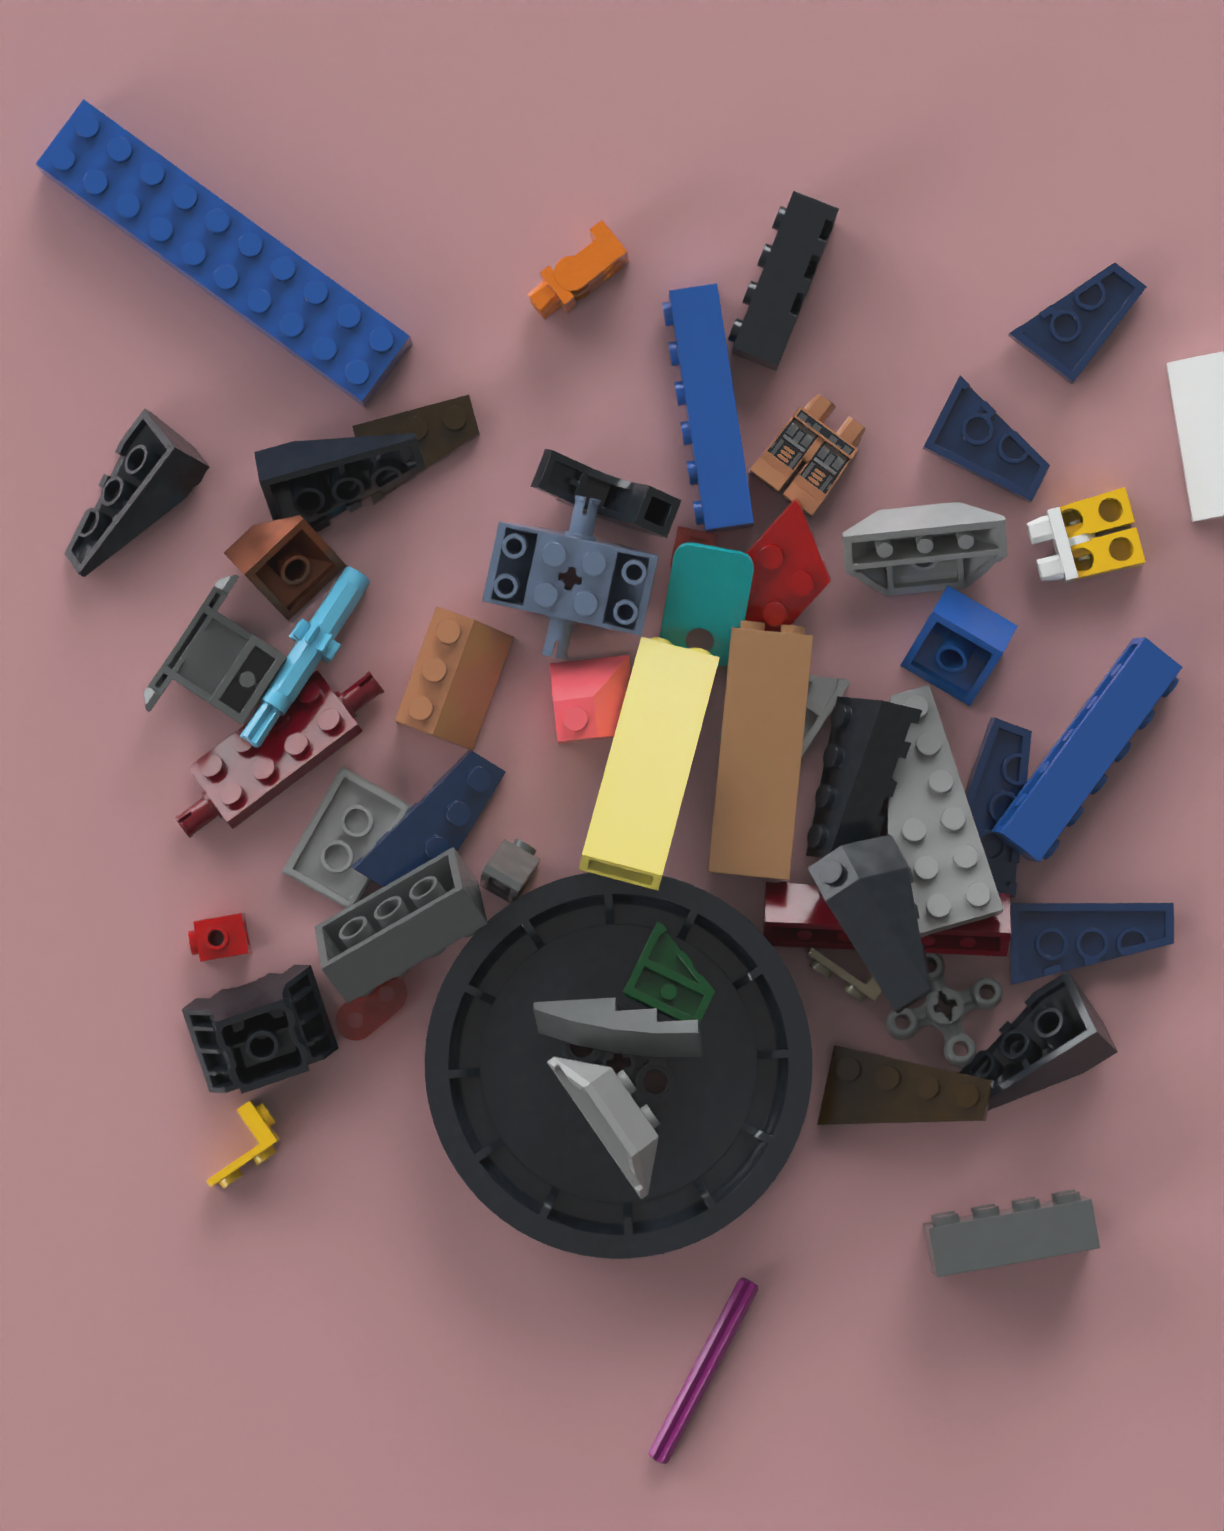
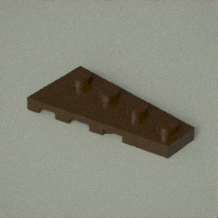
(890, 1090)

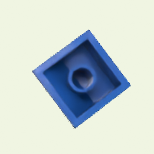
(959, 645)

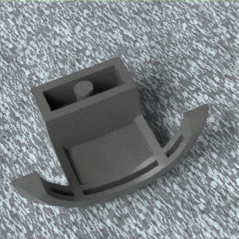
(218, 660)

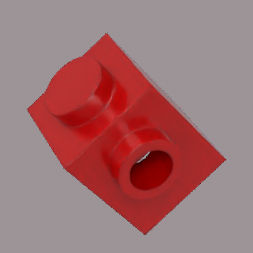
(220, 937)

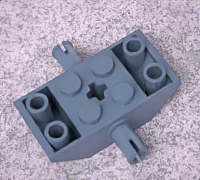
(528, 571)

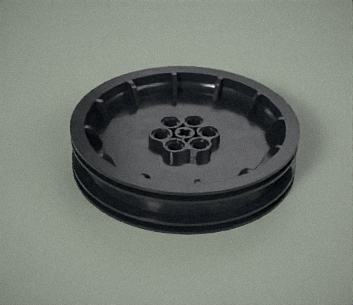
(721, 1116)

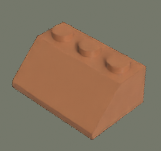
(454, 678)

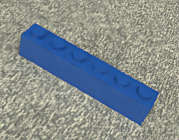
(710, 408)
(1087, 750)

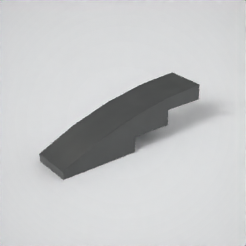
(603, 1027)

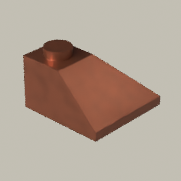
(285, 562)

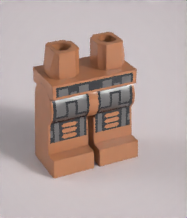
(817, 446)

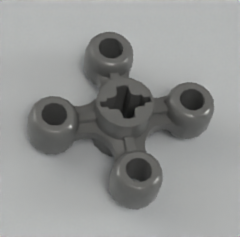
(952, 1030)

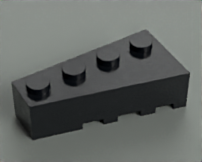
(784, 280)
(858, 771)

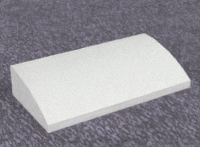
(1199, 418)

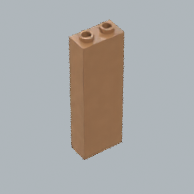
(760, 751)

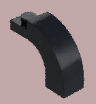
(622, 501)

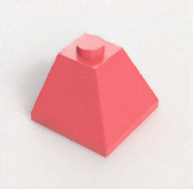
(589, 697)

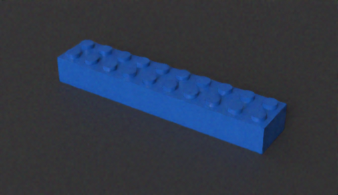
(224, 253)

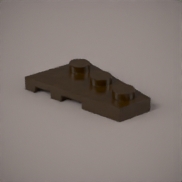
(438, 428)

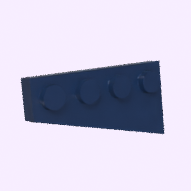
(992, 787)
(435, 822)
(1075, 935)

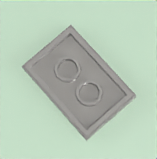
(340, 833)

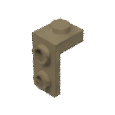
(853, 985)

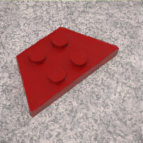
(786, 570)

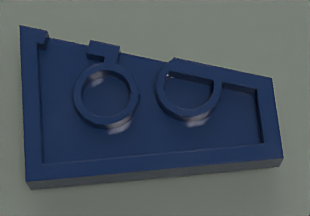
(1078, 324)
(984, 444)

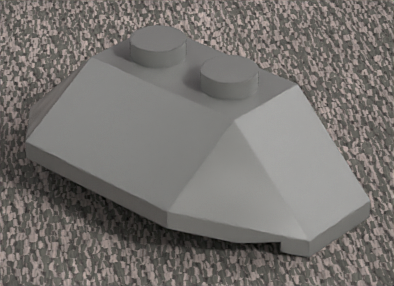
(924, 547)
(614, 1116)

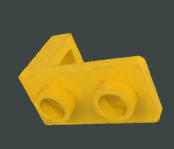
(260, 1123)

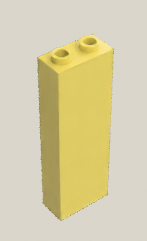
(649, 763)

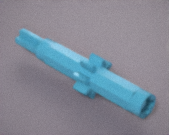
(312, 644)

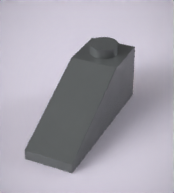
(509, 870)

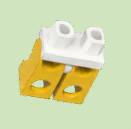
(1075, 541)

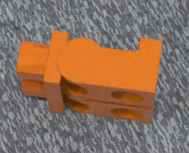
(579, 274)

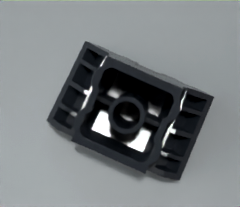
(260, 1031)

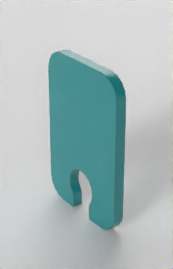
(709, 592)

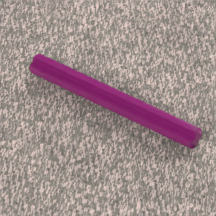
(703, 1370)

